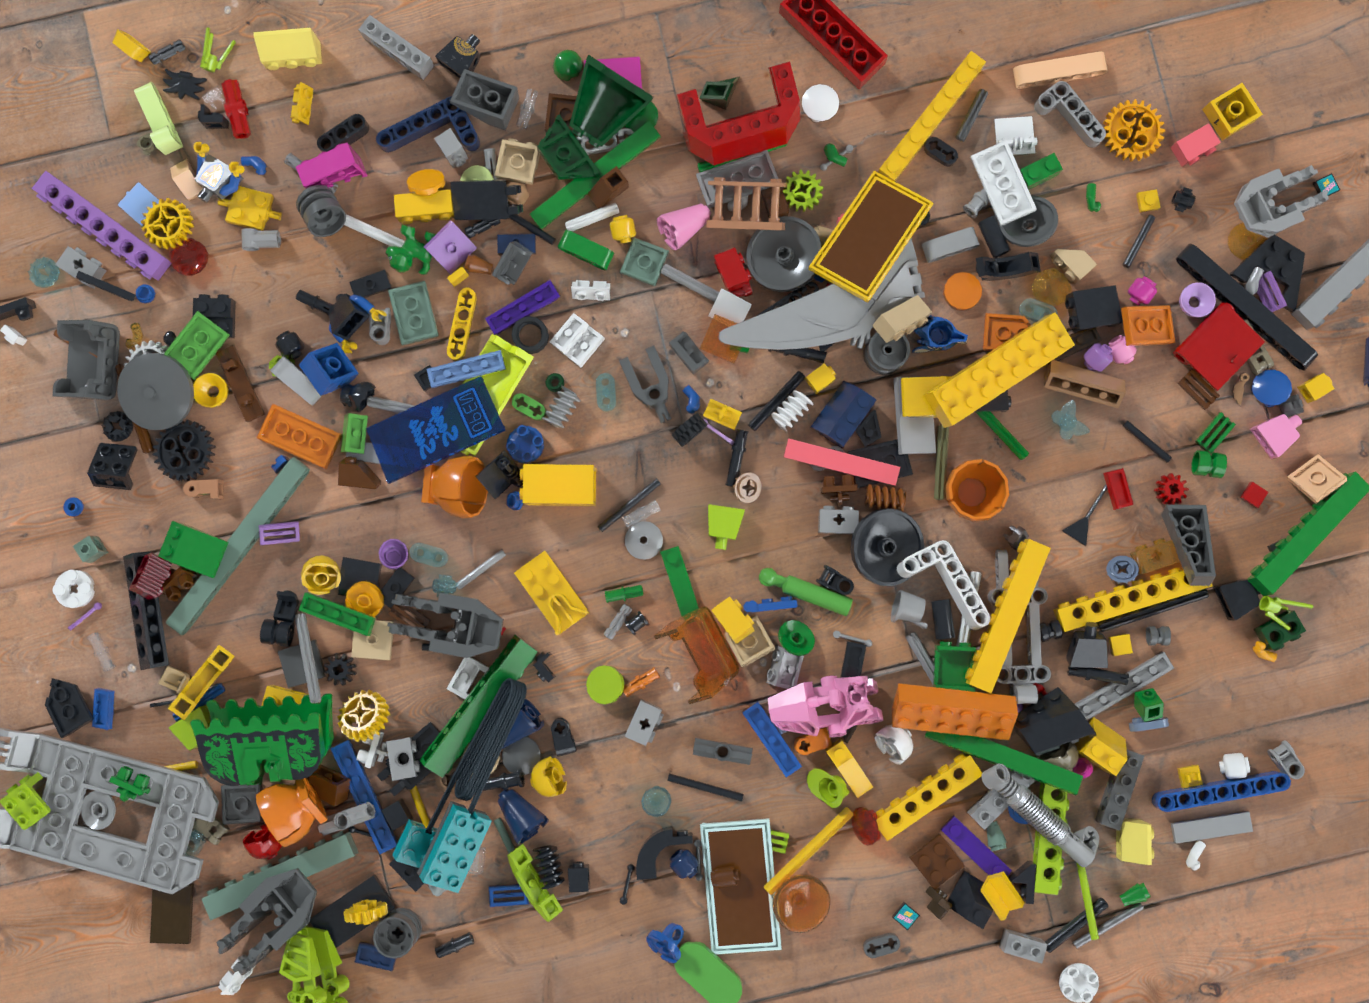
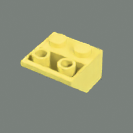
(1135, 842)

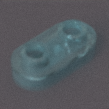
(1037, 309)
(607, 391)
(429, 555)

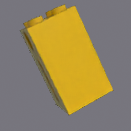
(558, 485)

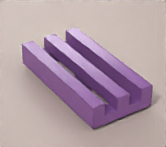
(1266, 293)
(262, 534)

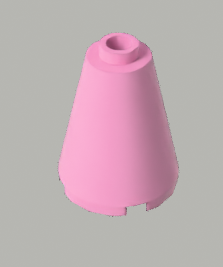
(682, 224)

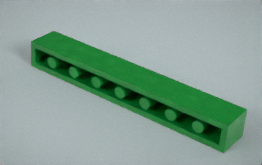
(1307, 535)
(465, 722)

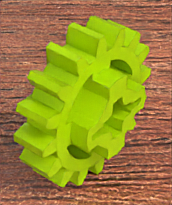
(809, 186)

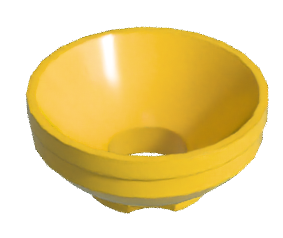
(202, 386)

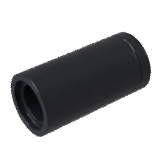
(994, 237)
(942, 619)

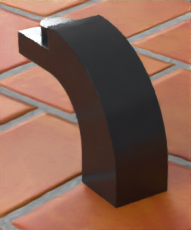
(1007, 268)
(652, 847)

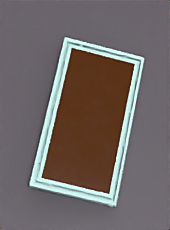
(740, 914)

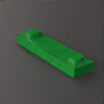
(679, 580)
(337, 614)

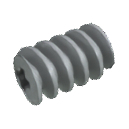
(561, 408)

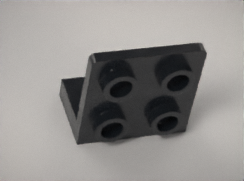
(112, 466)

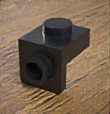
(286, 606)
(543, 671)

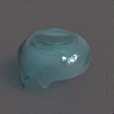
(656, 801)

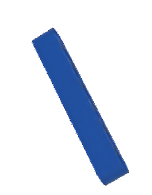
(1230, 791)

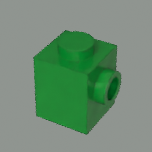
(1148, 705)

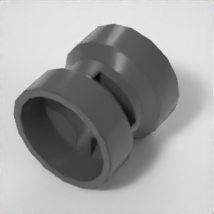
(1158, 635)

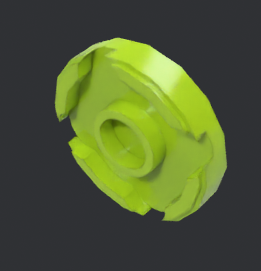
(605, 684)

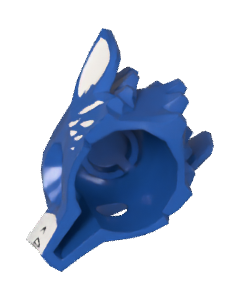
(938, 335)

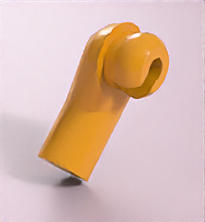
(1259, 650)

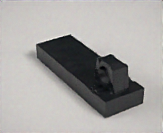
(20, 307)

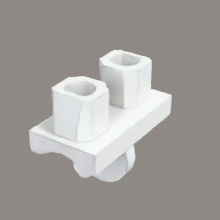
(369, 757)

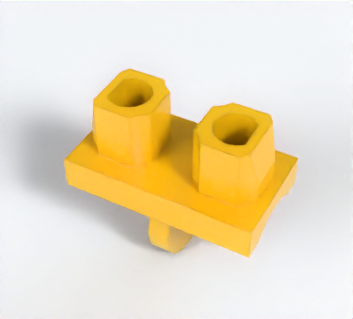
(722, 414)

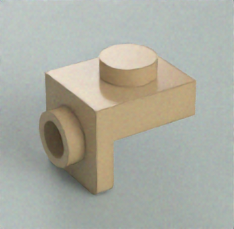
(174, 679)

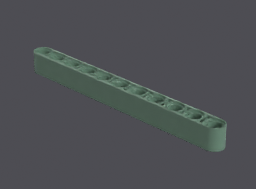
(239, 545)

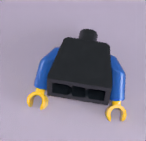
(348, 315)

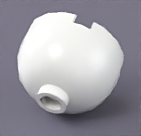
(895, 742)

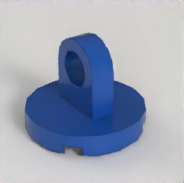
(665, 943)

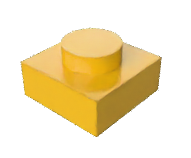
(1148, 201)

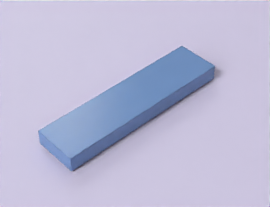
(466, 369)

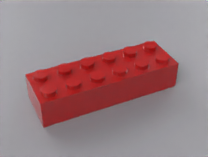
(835, 38)

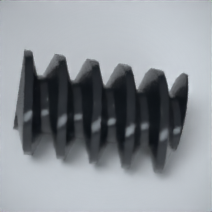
(549, 866)

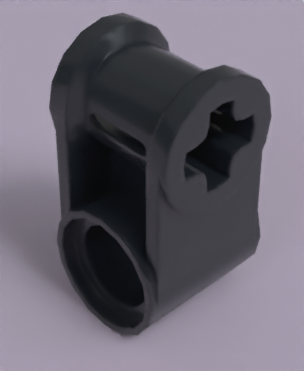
(834, 580)
(564, 740)

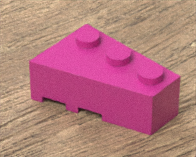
(331, 167)

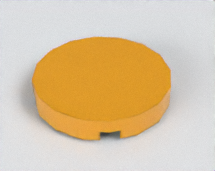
(425, 182)
(365, 598)

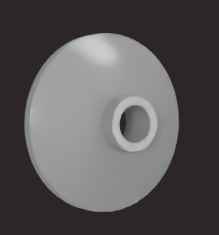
(651, 547)
(98, 810)

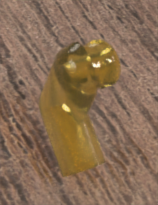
(137, 336)

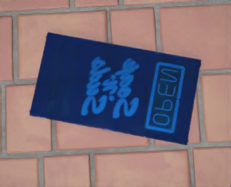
(435, 429)

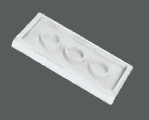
(1003, 183)

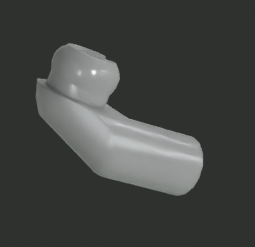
(1253, 282)

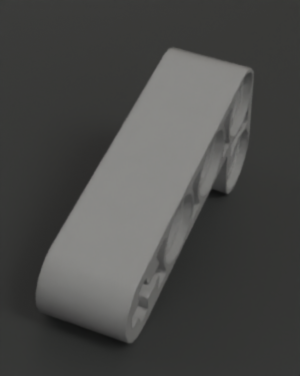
(1072, 116)

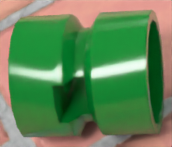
(1212, 464)

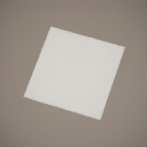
(730, 307)

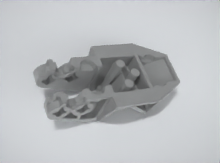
(1259, 210)

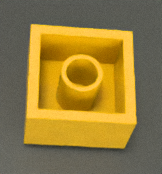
(1232, 111)

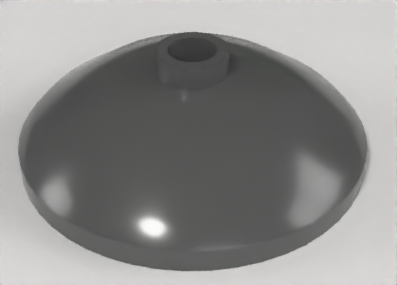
(1042, 221)

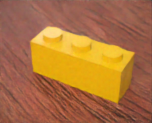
(424, 208)

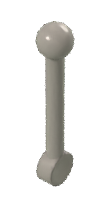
(849, 148)
(836, 634)

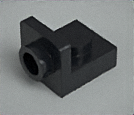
(212, 120)

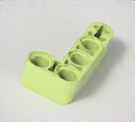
(163, 130)

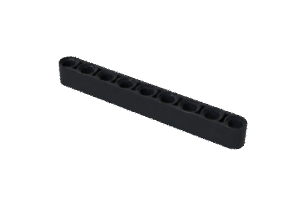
(1247, 307)

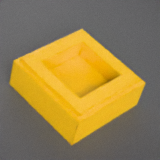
(458, 276)
(1120, 644)

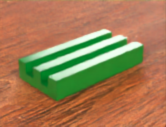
(1225, 420)

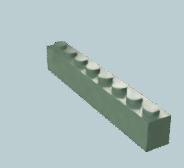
(308, 861)

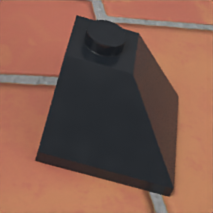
(970, 901)

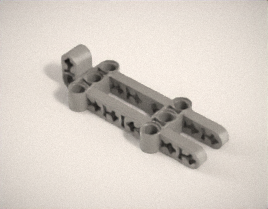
(1022, 688)

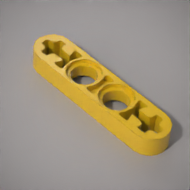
(461, 324)

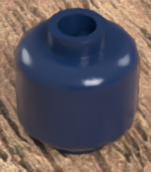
(684, 864)

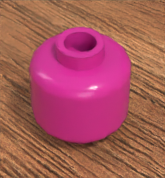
(1142, 291)

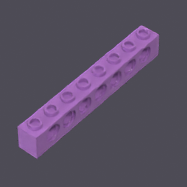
(49, 185)

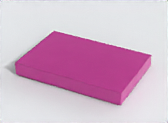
(626, 67)

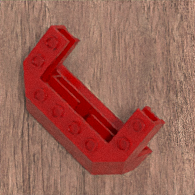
(747, 132)

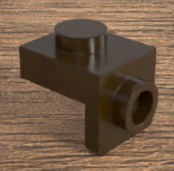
(939, 905)

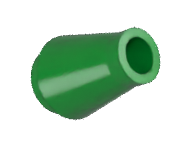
(1135, 894)

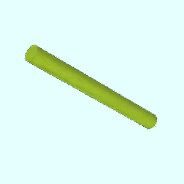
(1087, 902)

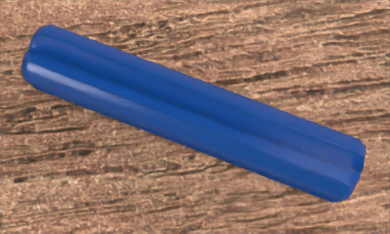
(210, 694)

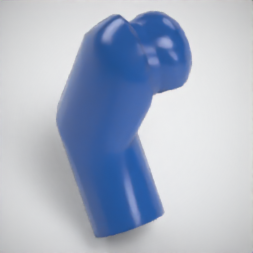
(256, 162)
(694, 399)

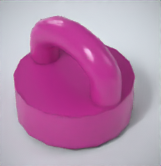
(1083, 767)

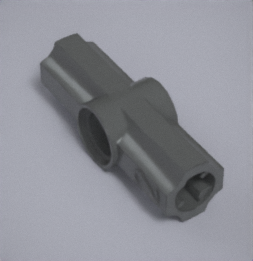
(735, 753)

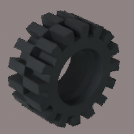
(689, 429)

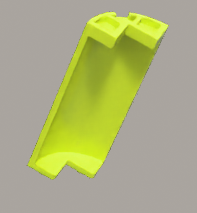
(502, 383)

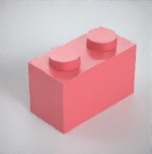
(1195, 145)

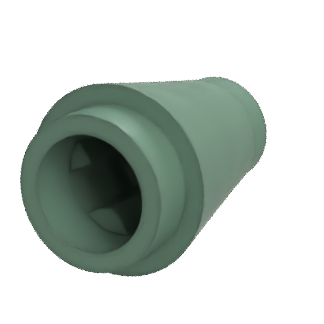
(995, 837)

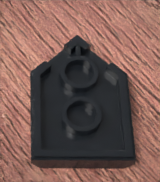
(67, 707)

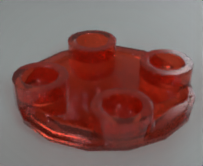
(189, 258)
(865, 826)

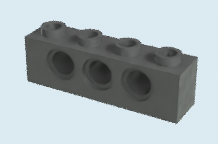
(1119, 792)

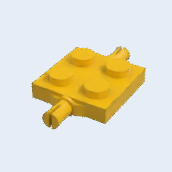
(249, 208)

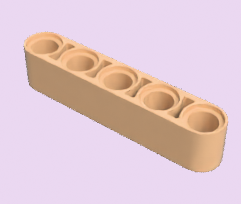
(1060, 70)

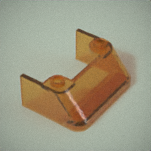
(708, 650)

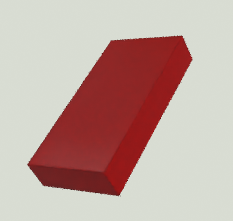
(1118, 489)

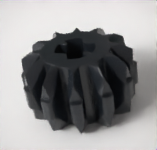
(333, 672)

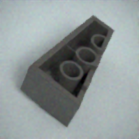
(1192, 541)

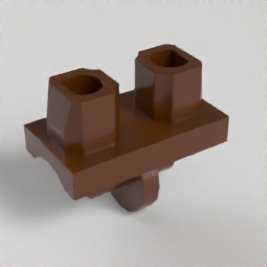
(847, 486)
(177, 581)

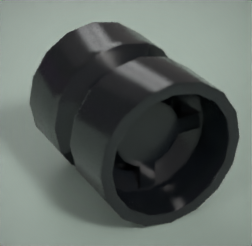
(273, 632)

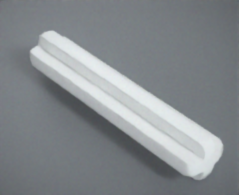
(592, 217)

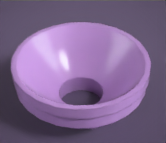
(1204, 295)

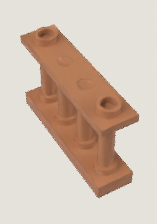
(736, 221)

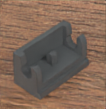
(512, 263)
(688, 352)

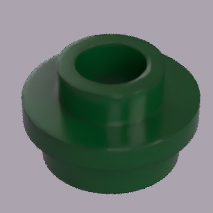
(554, 376)

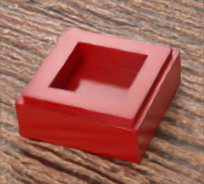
(1254, 495)

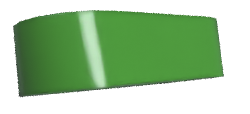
(531, 403)

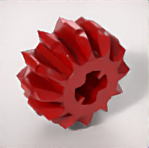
(1177, 487)

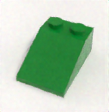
(193, 549)

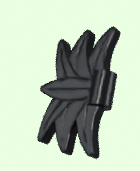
(183, 84)

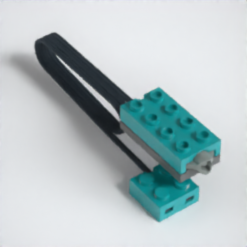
(449, 850)

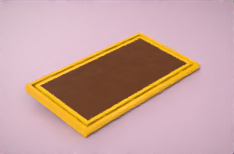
(870, 236)

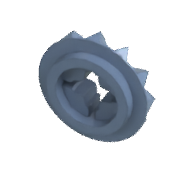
(1122, 562)

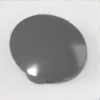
(521, 756)

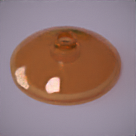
(807, 912)

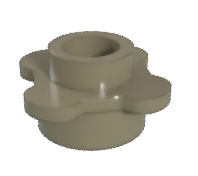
(142, 143)

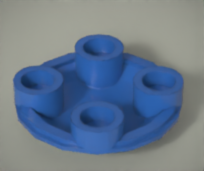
(1271, 387)
(525, 444)

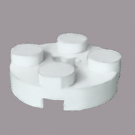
(63, 585)

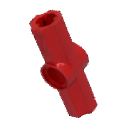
(236, 109)

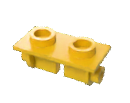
(303, 97)

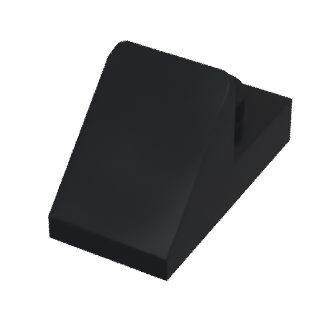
(1026, 876)

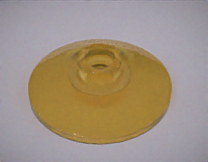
(1240, 245)

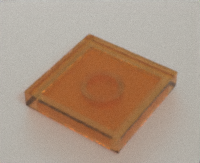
(712, 344)

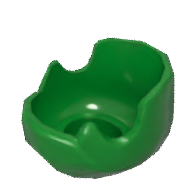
(567, 65)

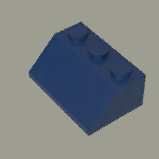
(843, 413)

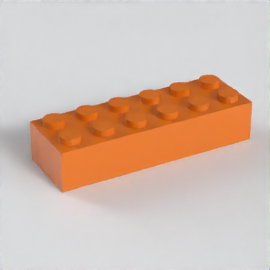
(954, 711)

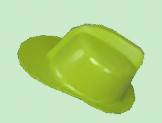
(827, 787)

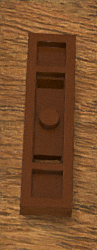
(240, 384)

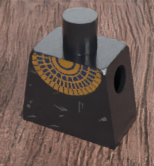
(459, 55)

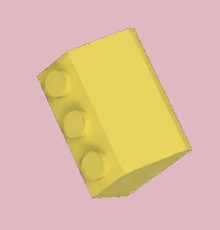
(288, 48)

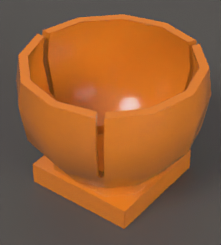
(454, 485)
(977, 490)
(290, 810)

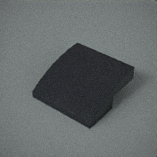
(356, 571)

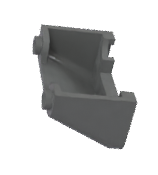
(86, 374)

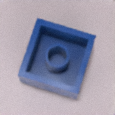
(328, 369)

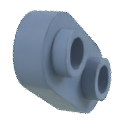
(1139, 725)

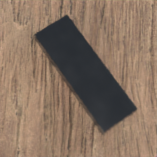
(105, 286)

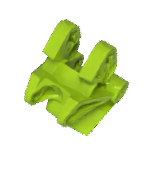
(308, 956)

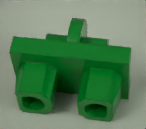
(129, 787)

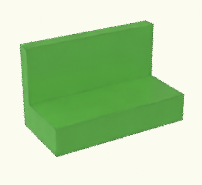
(354, 433)

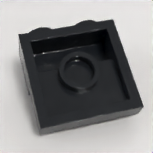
(218, 310)

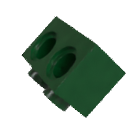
(1281, 634)

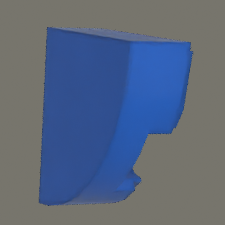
(281, 462)

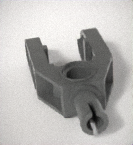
(662, 387)

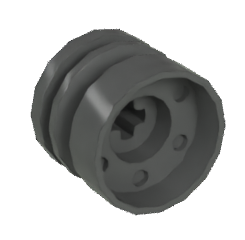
(320, 211)
(389, 939)

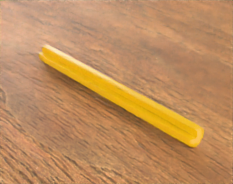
(809, 850)

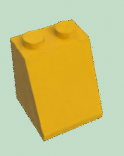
(1105, 749)

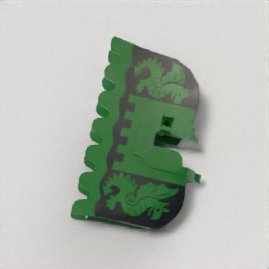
(251, 738)

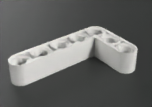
(950, 579)

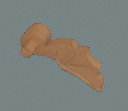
(1239, 389)

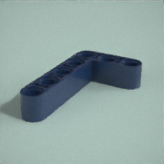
(430, 125)

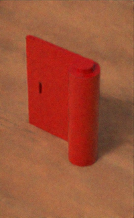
(1217, 343)

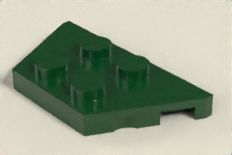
(565, 153)

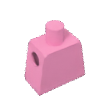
(1277, 434)

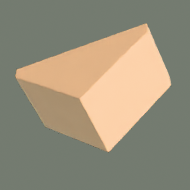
(185, 179)

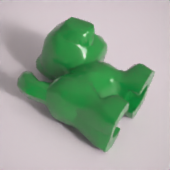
(402, 257)

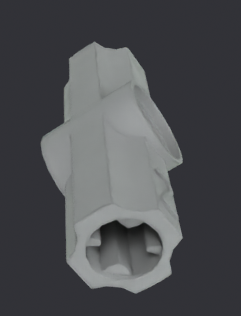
(354, 816)

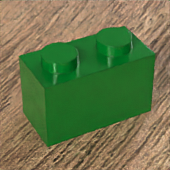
(1041, 171)

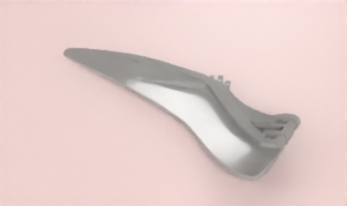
(829, 313)

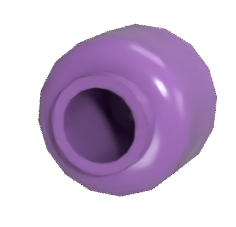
(1098, 357)

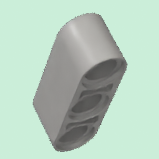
(950, 244)
(296, 380)

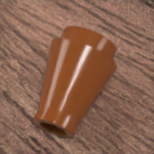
(478, 265)

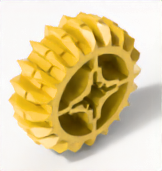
(153, 224)
(368, 719)

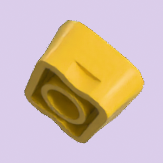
(130, 46)

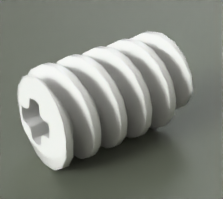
(791, 410)

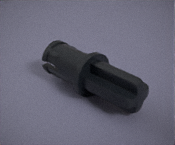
(313, 301)
(454, 945)

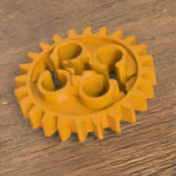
(1149, 136)

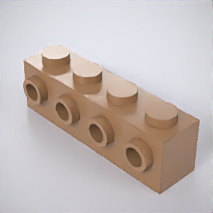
(1084, 383)

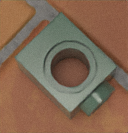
(90, 549)

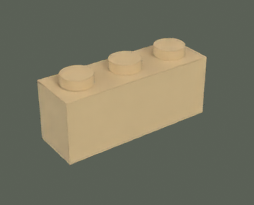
(902, 319)

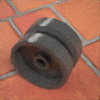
(883, 362)

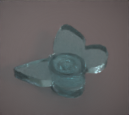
(1068, 422)

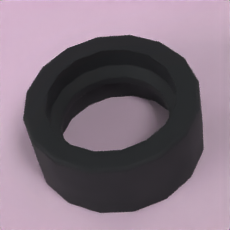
(534, 321)

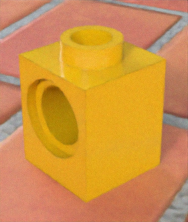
(820, 378)
(1316, 387)

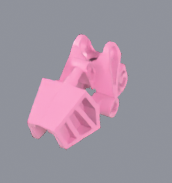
(796, 711)

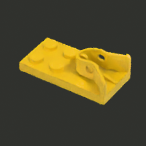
(551, 592)

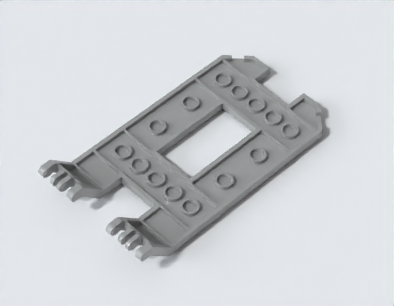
(73, 770)

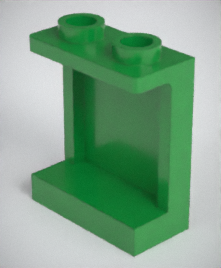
(952, 664)

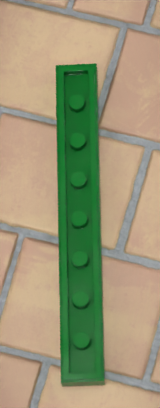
(580, 187)
(1012, 759)

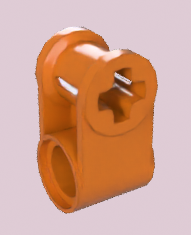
(815, 743)

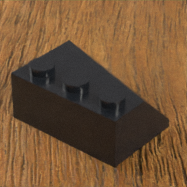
(1051, 723)

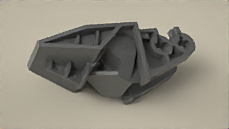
(474, 631)
(290, 898)

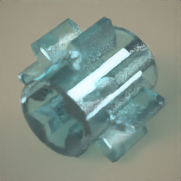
(444, 585)

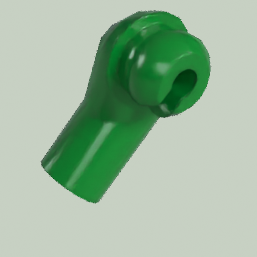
(833, 155)
(1091, 198)

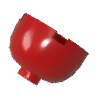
(261, 844)

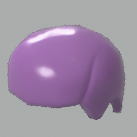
(393, 554)

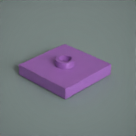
(450, 247)

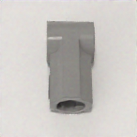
(254, 239)

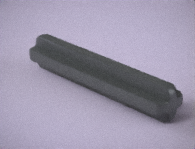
(972, 115)

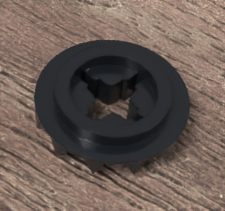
(125, 423)

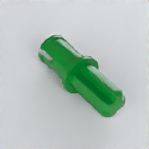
(624, 593)

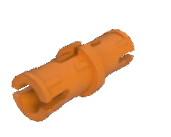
(640, 682)

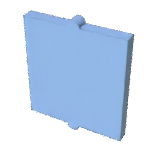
(136, 202)

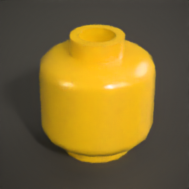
(622, 228)

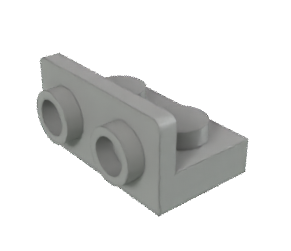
(784, 668)

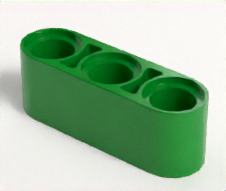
(585, 250)

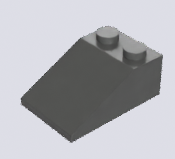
(486, 98)

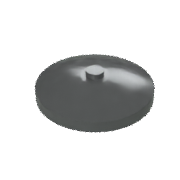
(782, 257)
(155, 391)

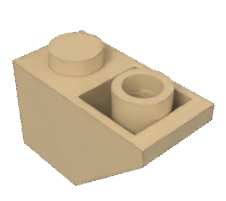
(1073, 262)

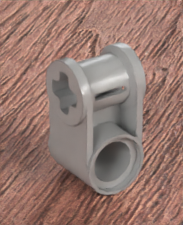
(376, 326)
(1284, 757)

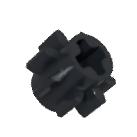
(1183, 199)

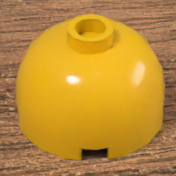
(320, 574)
(547, 777)

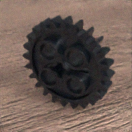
(168, 457)

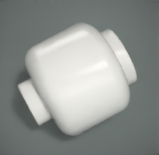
(1234, 766)

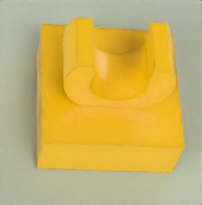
(1189, 776)

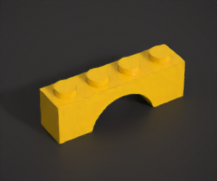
(200, 682)

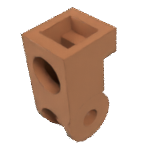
(210, 487)

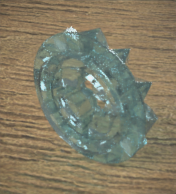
(44, 280)

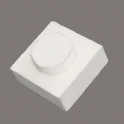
(13, 335)

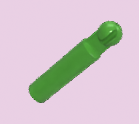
(807, 591)

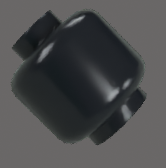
(289, 345)

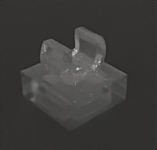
(212, 95)

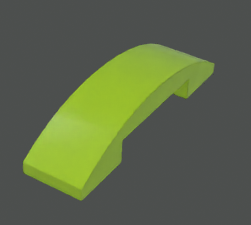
(528, 879)

